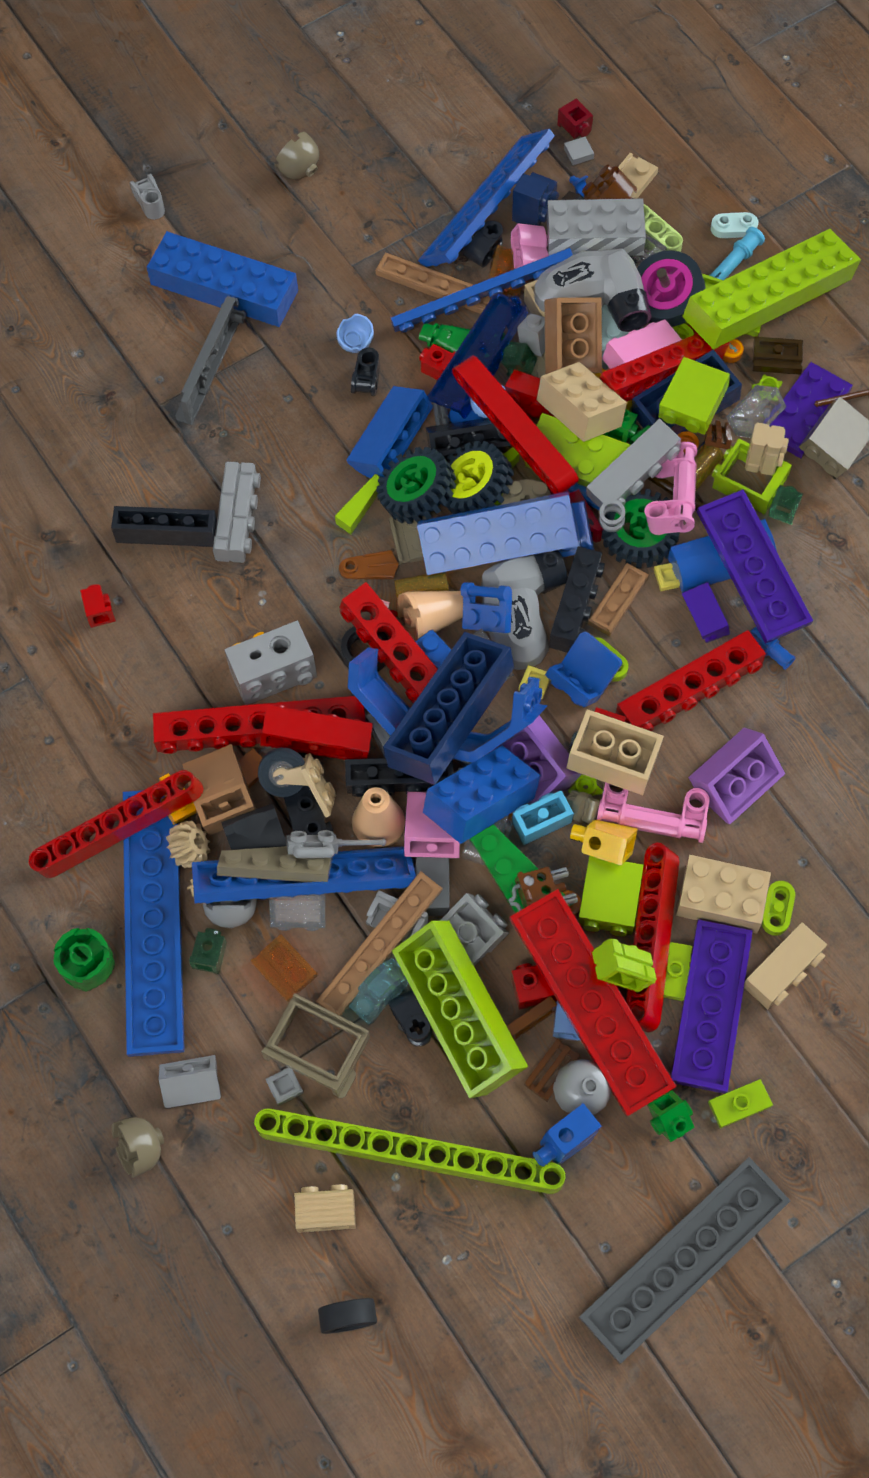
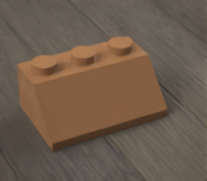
(573, 333)

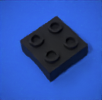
(255, 829)

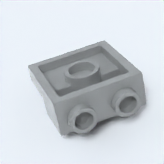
(476, 926)

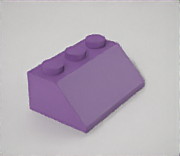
(544, 754)
(738, 774)

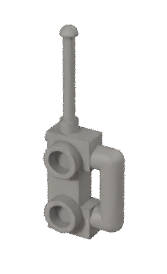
(321, 845)

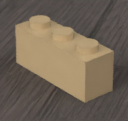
(785, 966)

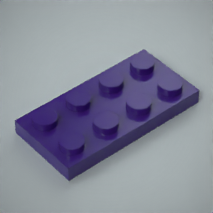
(800, 410)

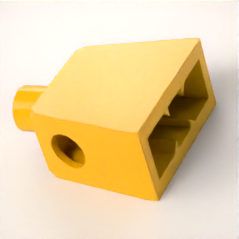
(606, 840)

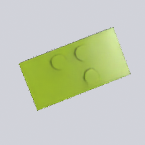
(585, 457)

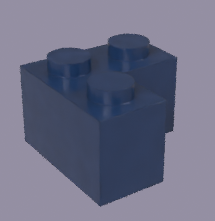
(532, 198)

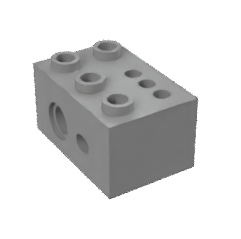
(271, 663)

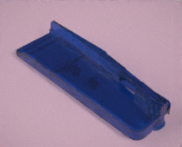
(484, 343)

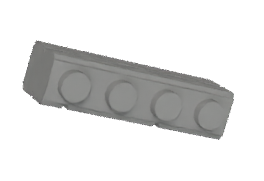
(235, 512)

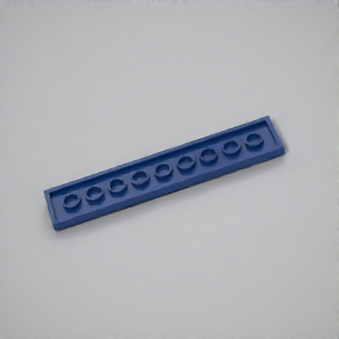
(152, 942)

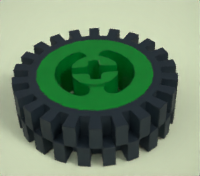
(416, 485)
(643, 545)

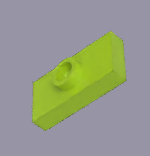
(677, 971)
(740, 1103)

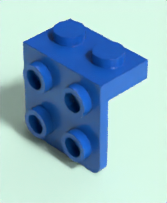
(585, 670)

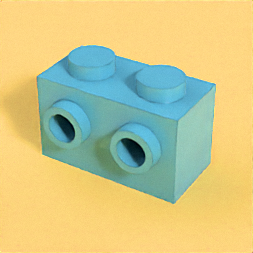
(542, 817)

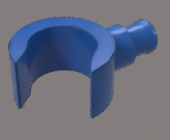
(578, 183)

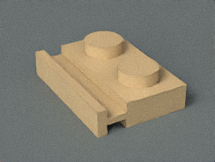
(639, 172)

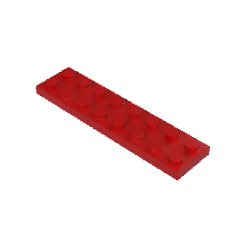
(591, 1004)

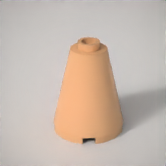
(429, 610)
(378, 818)

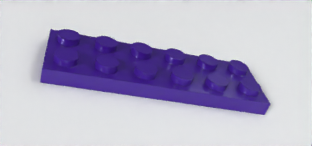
(754, 566)
(711, 1006)

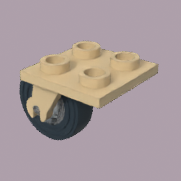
(286, 772)

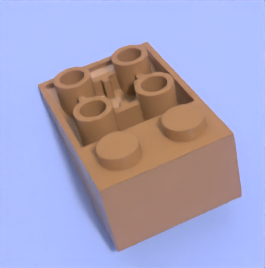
(224, 789)

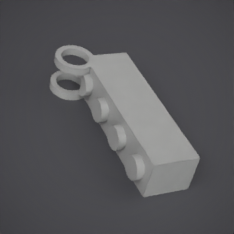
(630, 470)

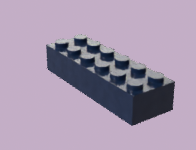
(449, 708)

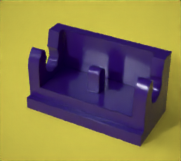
(706, 612)

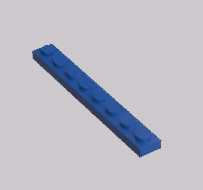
(473, 294)

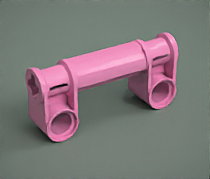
(670, 515)
(688, 824)

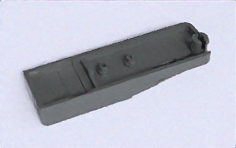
(209, 360)

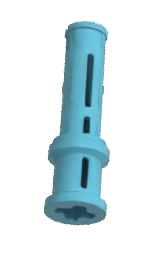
(741, 250)

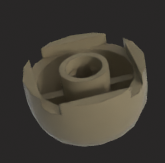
(298, 157)
(138, 1144)

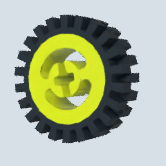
(486, 467)

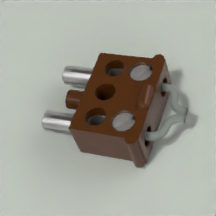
(530, 887)

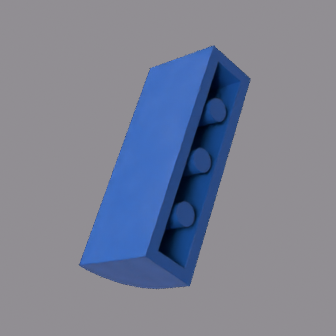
(390, 431)
(700, 562)

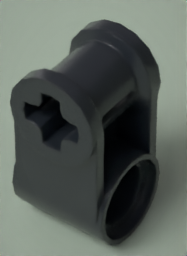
(484, 243)
(366, 375)
(411, 1015)

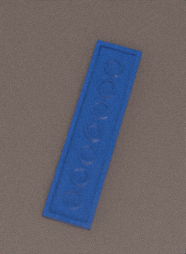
(486, 198)
(349, 872)

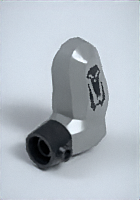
(599, 275)
(527, 578)

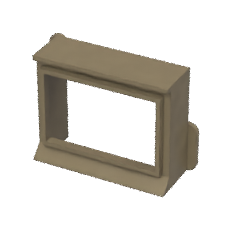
(338, 1084)

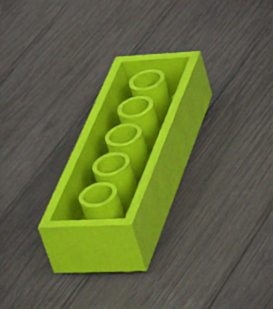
(459, 1009)

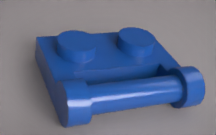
(486, 616)

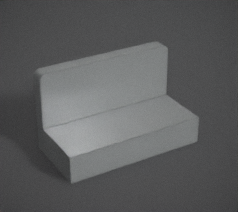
(189, 1081)

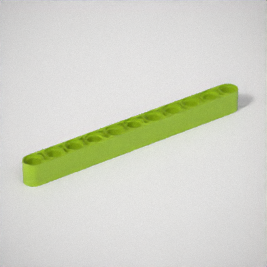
(397, 1141)

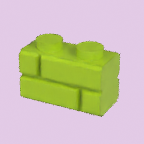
(624, 965)

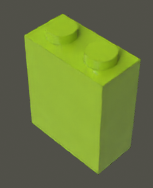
(694, 396)
(610, 896)

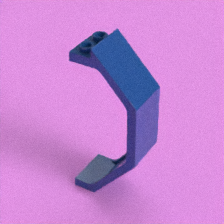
(390, 709)

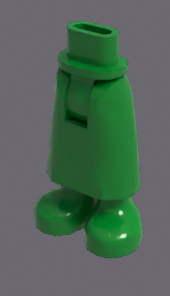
(444, 336)

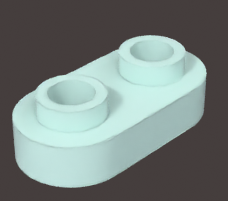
(735, 224)

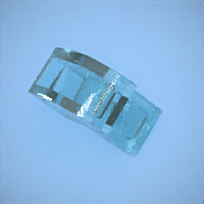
(378, 989)

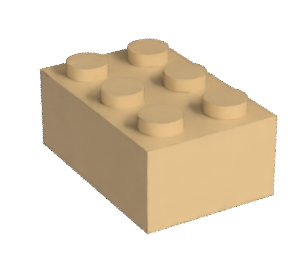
(581, 401)
(614, 752)
(723, 893)

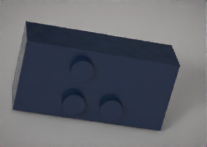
(648, 402)

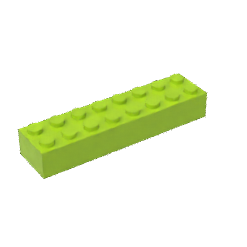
(770, 288)

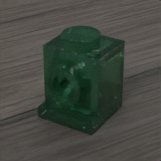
(515, 354)
(787, 498)
(212, 959)

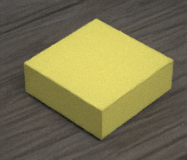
(666, 577)
(537, 673)

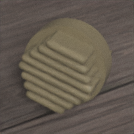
(583, 806)

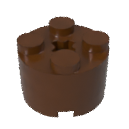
(609, 185)

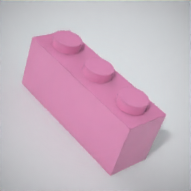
(639, 343)

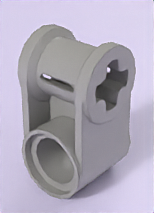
(149, 197)

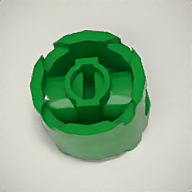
(83, 958)

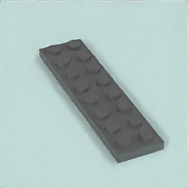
(684, 1260)

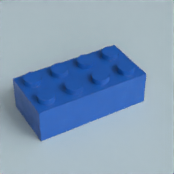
(481, 794)

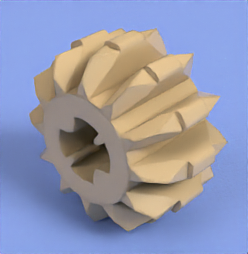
(188, 844)

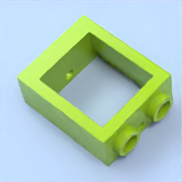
(727, 486)

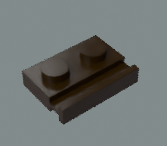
(777, 355)

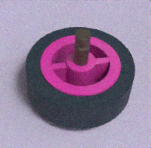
(669, 282)

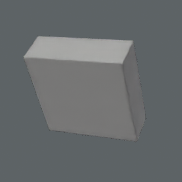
(578, 150)
(284, 1086)

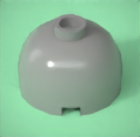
(230, 913)
(579, 1084)

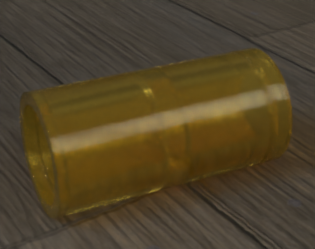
(706, 461)
(423, 582)

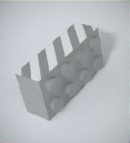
(596, 225)

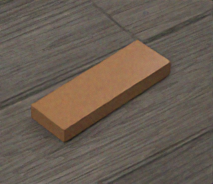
(618, 599)

